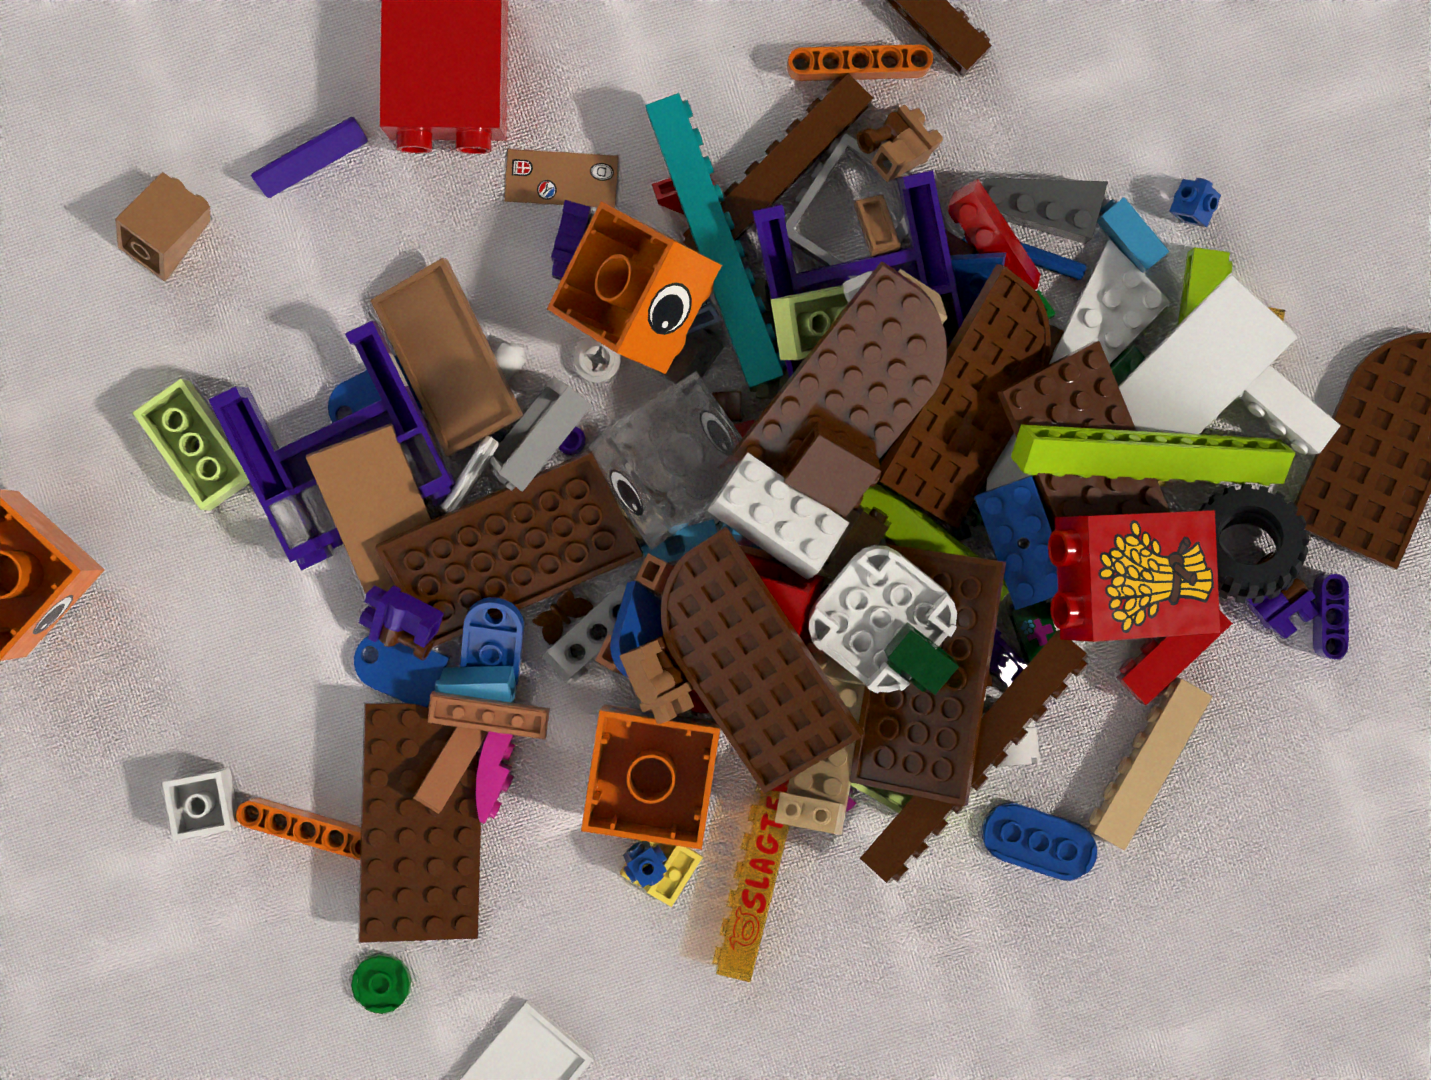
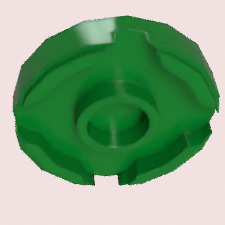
(381, 983)

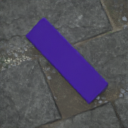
(310, 157)

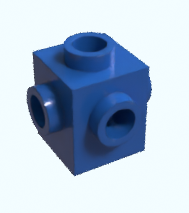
(1195, 202)
(640, 854)

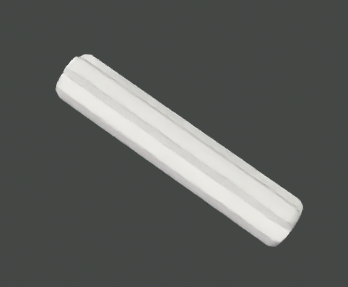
(470, 474)

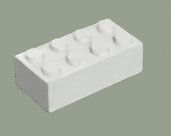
(778, 517)

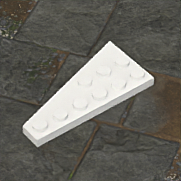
(1111, 307)

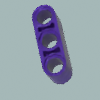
(1339, 628)

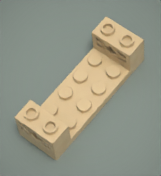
(820, 793)

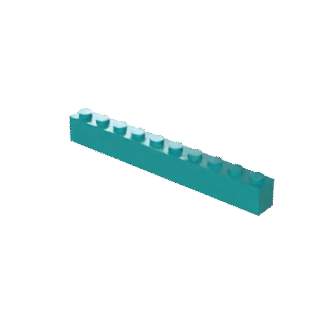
(713, 239)

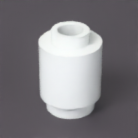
(509, 359)

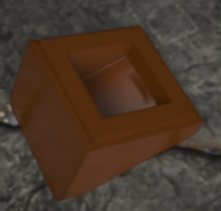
(730, 403)

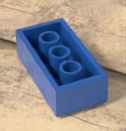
(1015, 513)

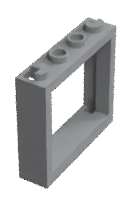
(806, 196)
(538, 434)

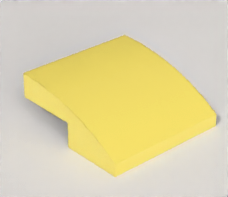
(680, 866)

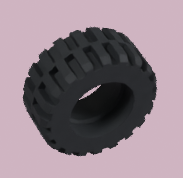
(1276, 519)

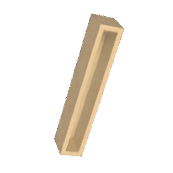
(1149, 762)

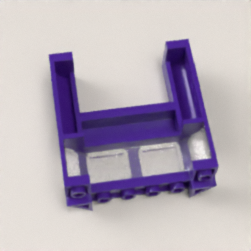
(284, 476)

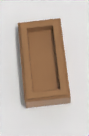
(877, 225)

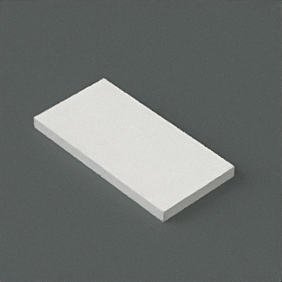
(1205, 361)
(530, 1050)

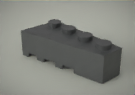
(1049, 206)

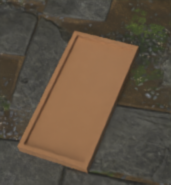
(446, 357)
(369, 497)

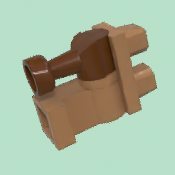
(906, 145)
(657, 680)

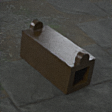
(865, 533)

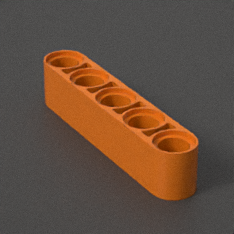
(872, 54)
(294, 829)

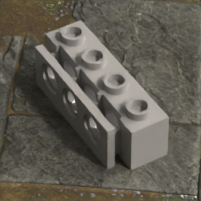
(560, 655)

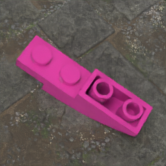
(493, 774)

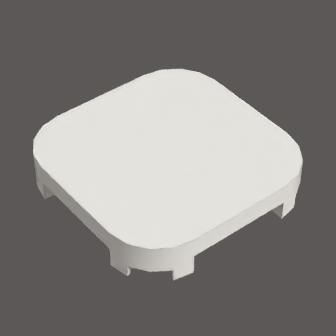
(870, 606)

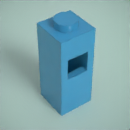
(1131, 234)
(682, 541)
(479, 682)

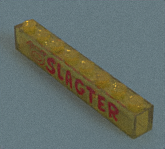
(754, 888)

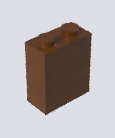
(832, 470)

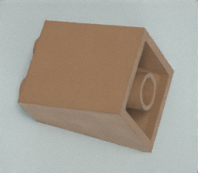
(162, 225)

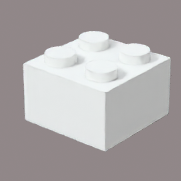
(200, 803)

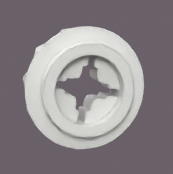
(585, 366)

